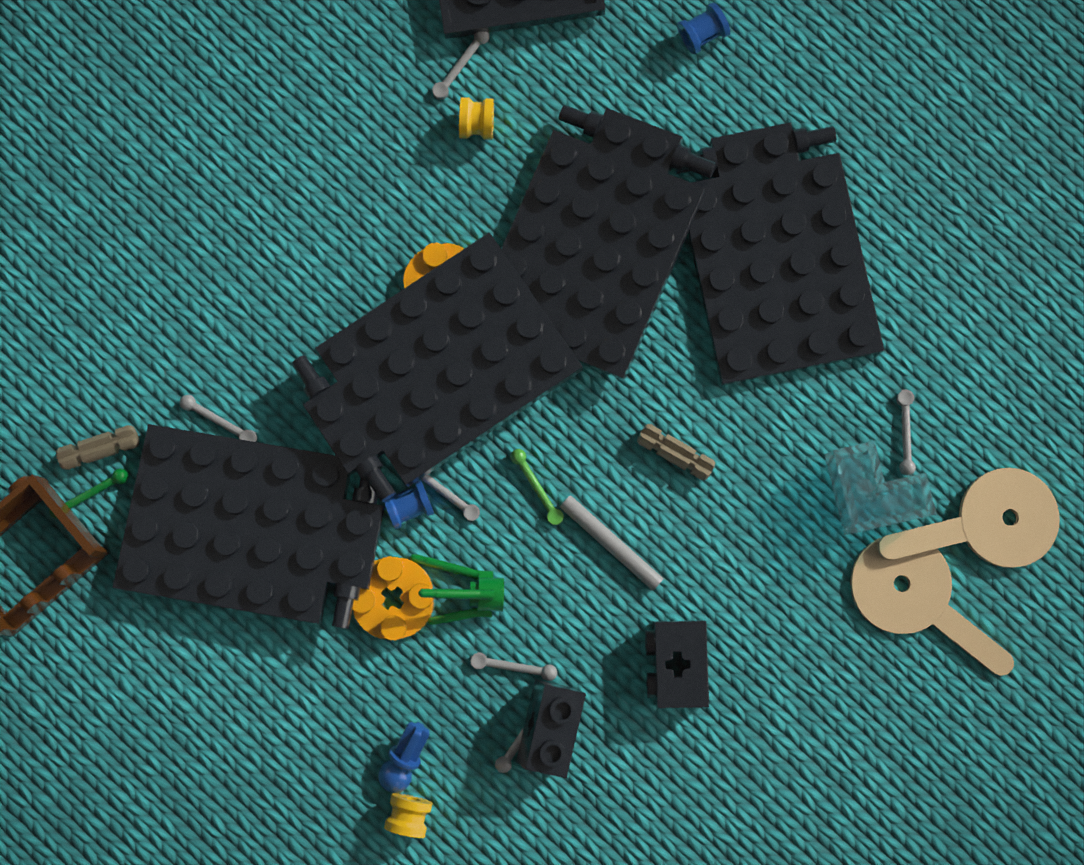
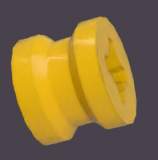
(476, 118)
(408, 815)

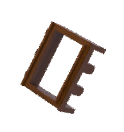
(22, 498)

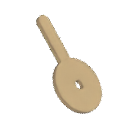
(982, 523)
(920, 604)

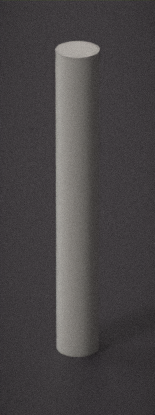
(611, 542)

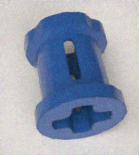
(703, 28)
(408, 505)

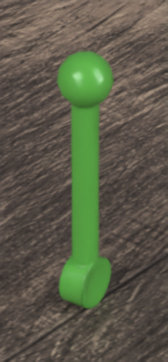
(554, 515)

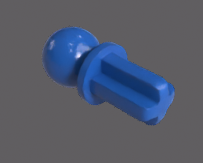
(396, 773)

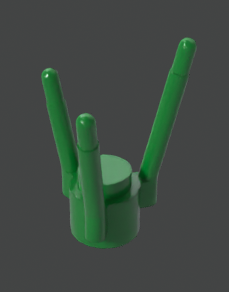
(485, 594)

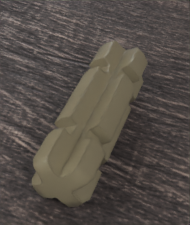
(97, 447)
(676, 452)

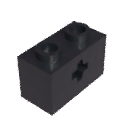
(691, 685)
(550, 728)

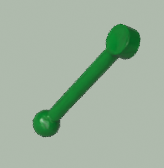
(118, 477)

